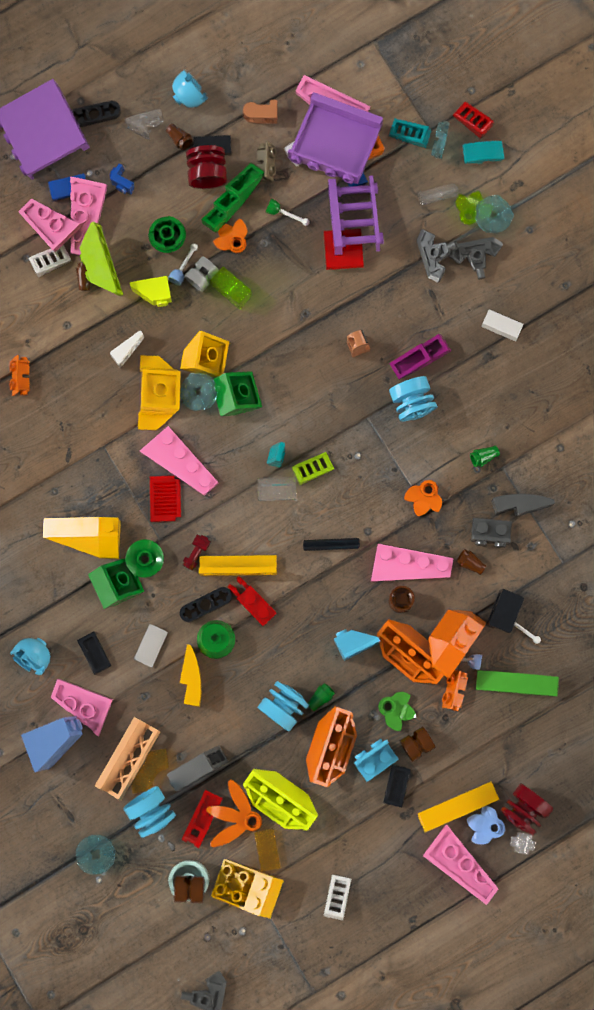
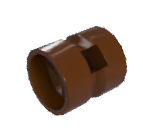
(401, 599)
(417, 744)
(189, 889)

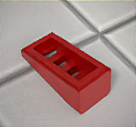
(480, 132)

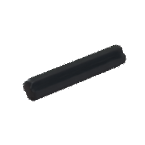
(331, 544)

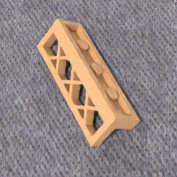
(124, 756)

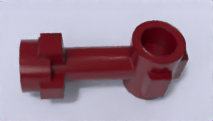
(200, 543)

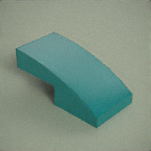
(483, 151)

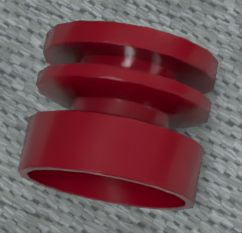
(206, 167)
(526, 809)

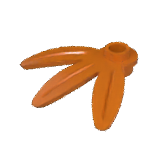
(240, 817)

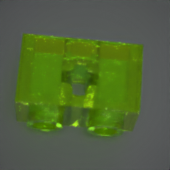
(231, 287)

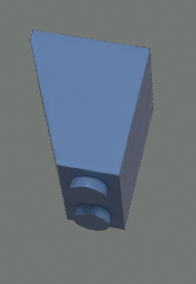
(51, 742)

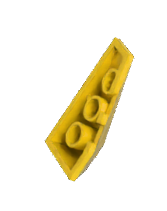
(88, 534)

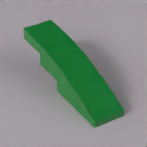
(233, 198)

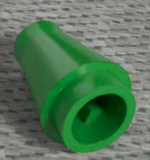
(482, 456)
(321, 696)

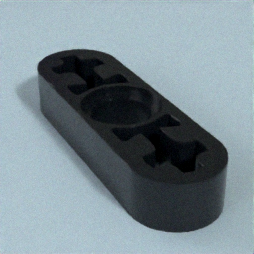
(87, 109)
(204, 612)

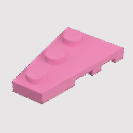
(50, 225)

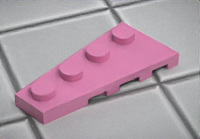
(86, 207)

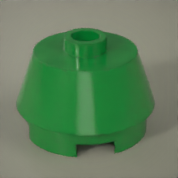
(167, 234)
(216, 639)

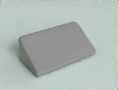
(150, 645)

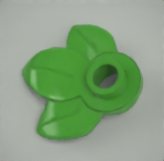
(399, 712)

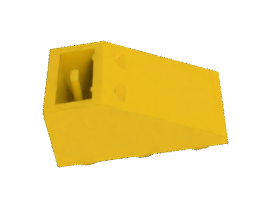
(247, 888)

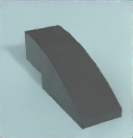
(520, 503)

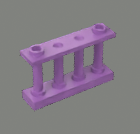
(339, 224)

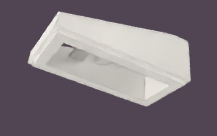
(53, 265)
(125, 350)
(333, 914)

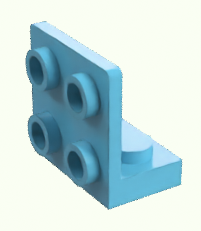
(375, 760)

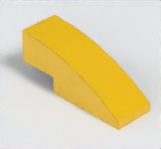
(192, 678)

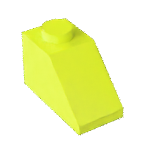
(153, 290)

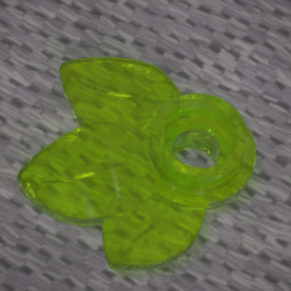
(468, 205)

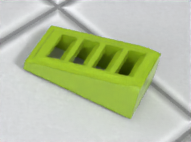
(298, 475)

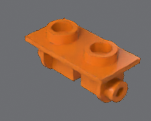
(19, 368)
(451, 698)

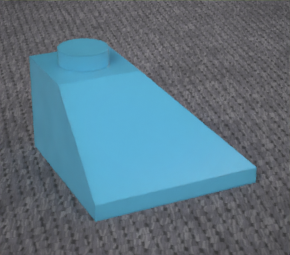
(354, 642)

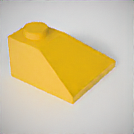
(205, 355)

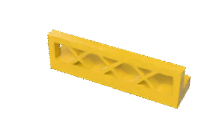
(238, 565)

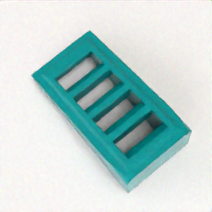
(412, 126)
(276, 455)

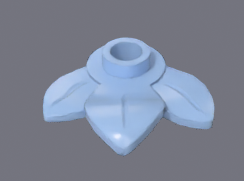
(482, 825)

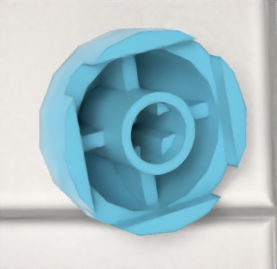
(188, 90)
(32, 654)

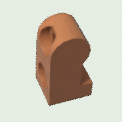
(261, 113)
(357, 343)

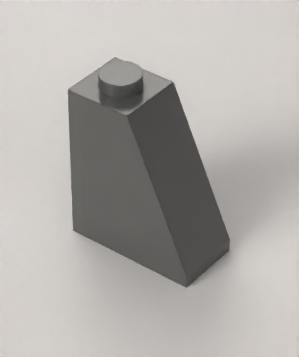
(197, 768)

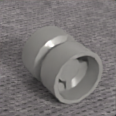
(195, 276)

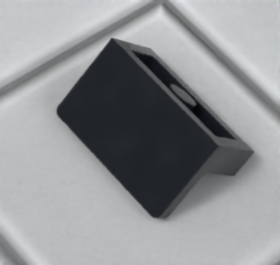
(505, 611)

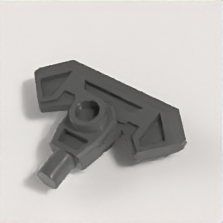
(476, 253)
(433, 254)
(208, 999)

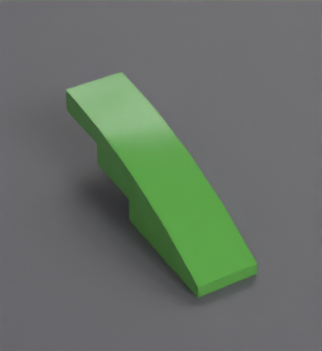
(517, 683)

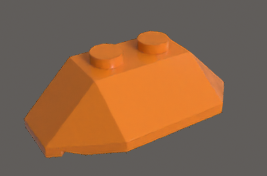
(453, 639)
(408, 652)
(331, 747)

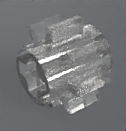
(523, 843)

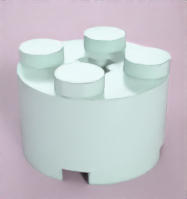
(188, 868)

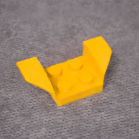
(158, 392)

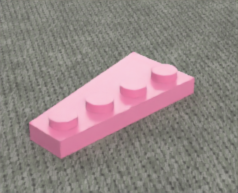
(308, 86)
(175, 457)
(404, 564)
(456, 861)

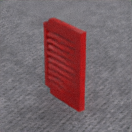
(164, 498)

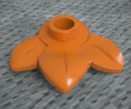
(230, 235)
(422, 500)

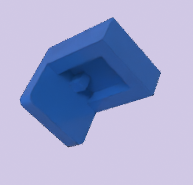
(122, 184)

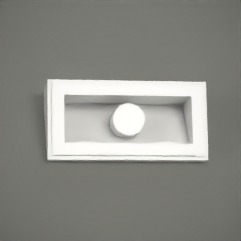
(502, 325)

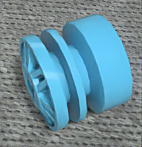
(412, 396)
(283, 706)
(149, 811)

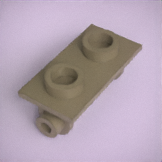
(267, 154)

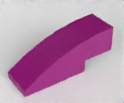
(420, 356)

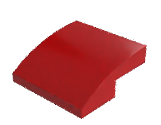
(351, 254)

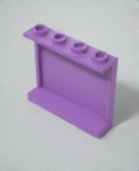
(41, 128)
(336, 138)

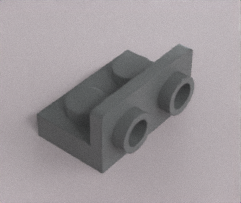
(491, 531)

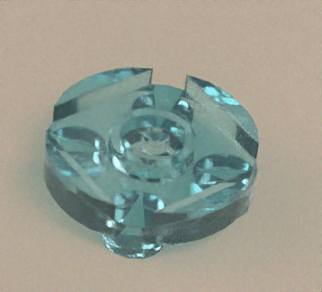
(441, 133)
(503, 212)
(189, 387)
(84, 855)

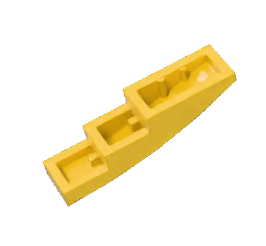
(458, 806)

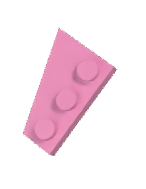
(84, 704)

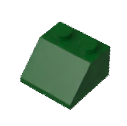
(236, 393)
(115, 583)

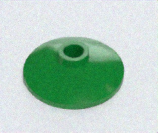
(138, 551)

